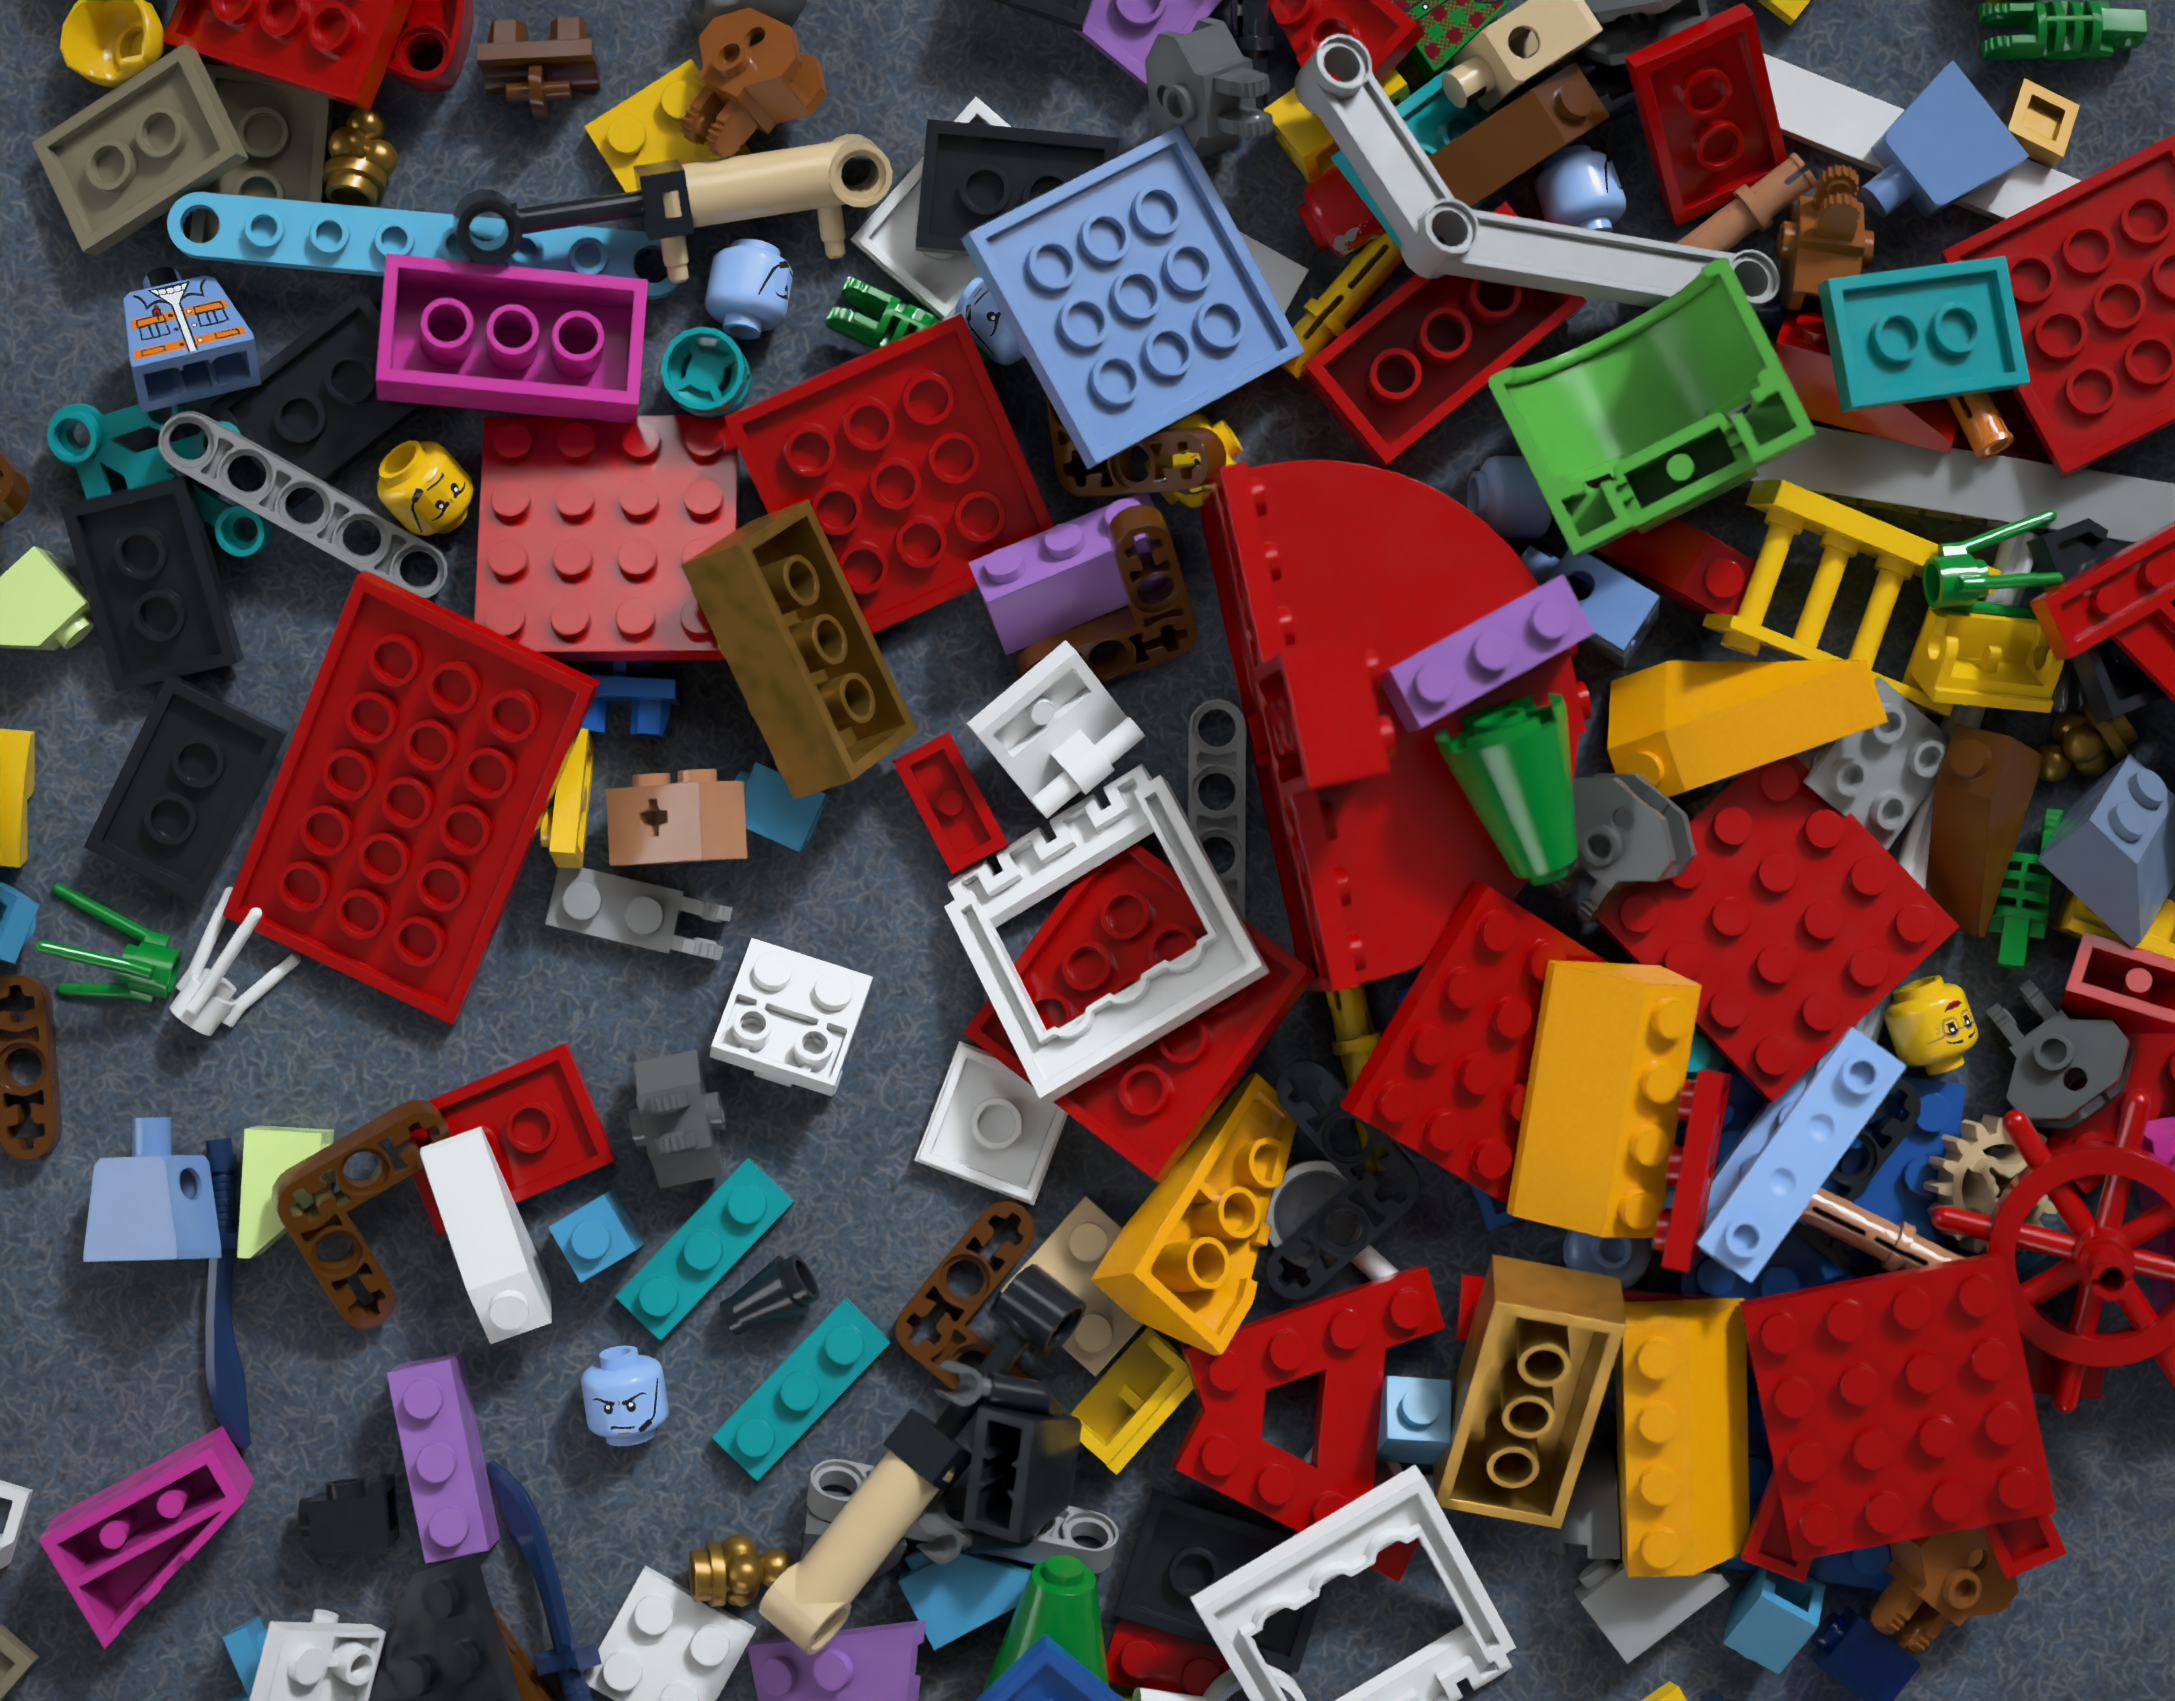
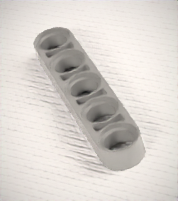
(280, 481)
(1231, 821)
(1053, 1539)

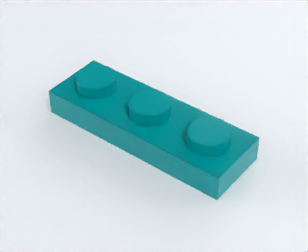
(704, 1248)
(801, 1389)

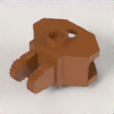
(750, 83)
(1823, 237)
(1939, 1582)

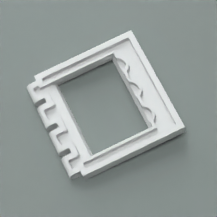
(1165, 994)
(1347, 1545)

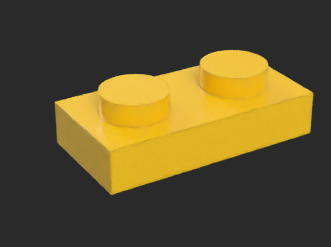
(566, 824)

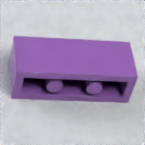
(1057, 578)
(1486, 654)
(443, 1457)

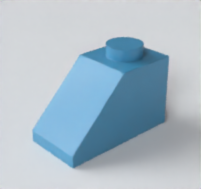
(962, 1592)

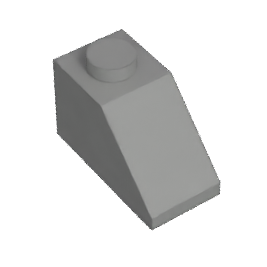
(1642, 1609)

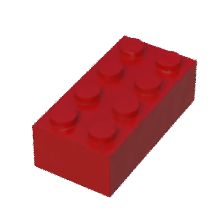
(1429, 355)

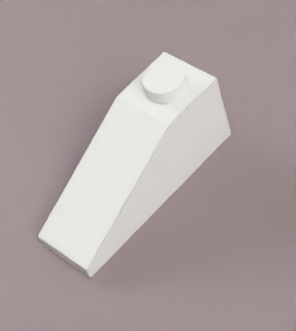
(487, 1236)

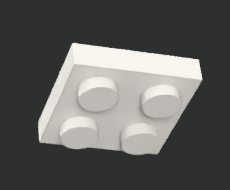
(668, 1645)

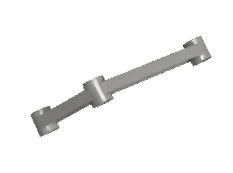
(1483, 242)

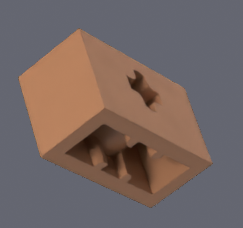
(676, 821)

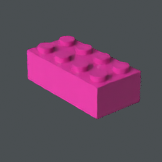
(511, 339)

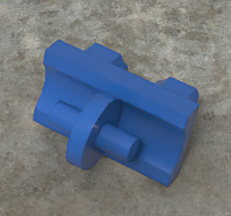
(650, 698)

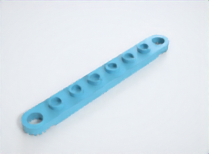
(358, 238)

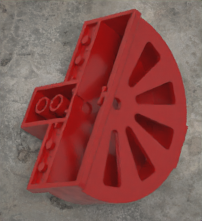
(1320, 591)

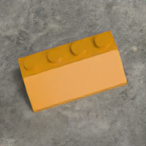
(1603, 1097)
(1682, 1436)

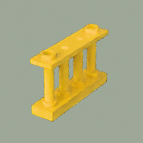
(1843, 536)

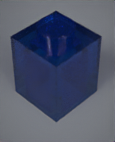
(1861, 1657)

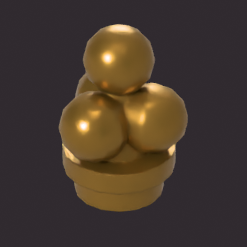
(359, 160)
(2084, 744)
(733, 1571)

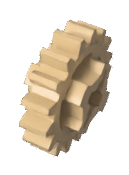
(1974, 1179)

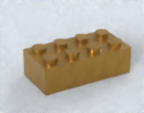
(800, 649)
(1529, 1390)

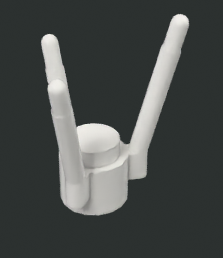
(205, 993)

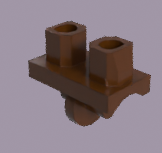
(538, 69)

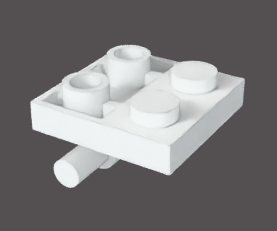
(1056, 730)
(791, 1018)
(318, 1660)

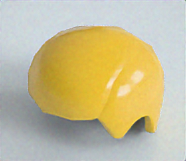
(111, 39)

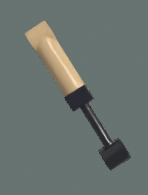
(698, 194)
(815, 1595)

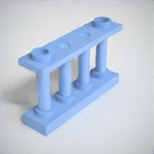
(1792, 1151)

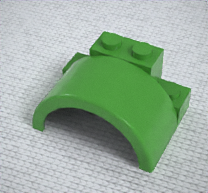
(1654, 413)

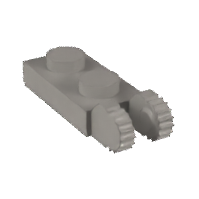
(630, 911)

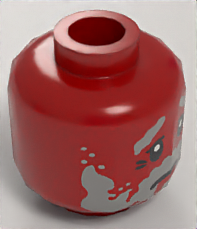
(1337, 215)

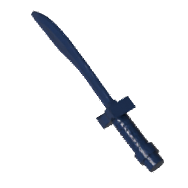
(222, 1358)
(533, 1544)

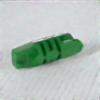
(2061, 30)
(895, 317)
(2024, 900)

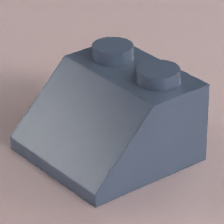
(2118, 848)

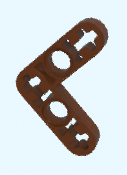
(1120, 476)
(1145, 612)
(38, 1035)
(330, 1211)
(956, 1333)

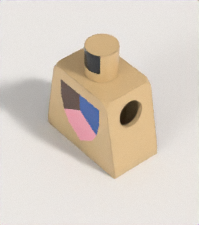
(1519, 51)

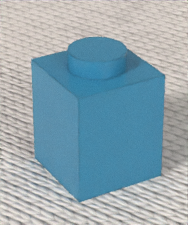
(774, 811)
(596, 1235)
(1414, 1420)
(1773, 1618)

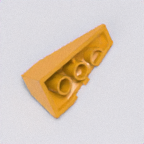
(1719, 718)
(1197, 1236)

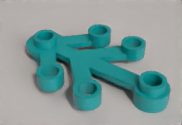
(146, 466)

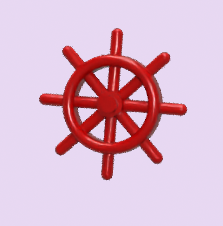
(2096, 1251)

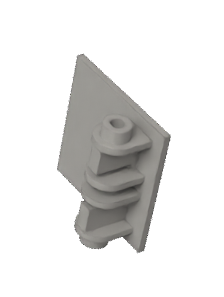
(1883, 769)

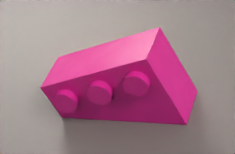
(140, 1530)

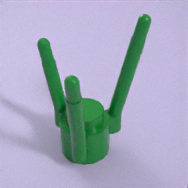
(1957, 579)
(146, 968)

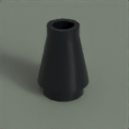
(773, 1294)

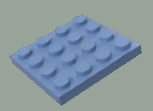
(1132, 296)

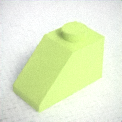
(42, 604)
(266, 1156)

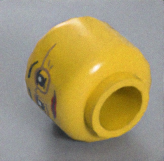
(1930, 1024)

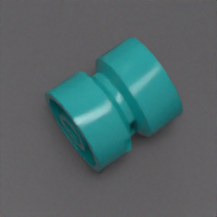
(706, 373)

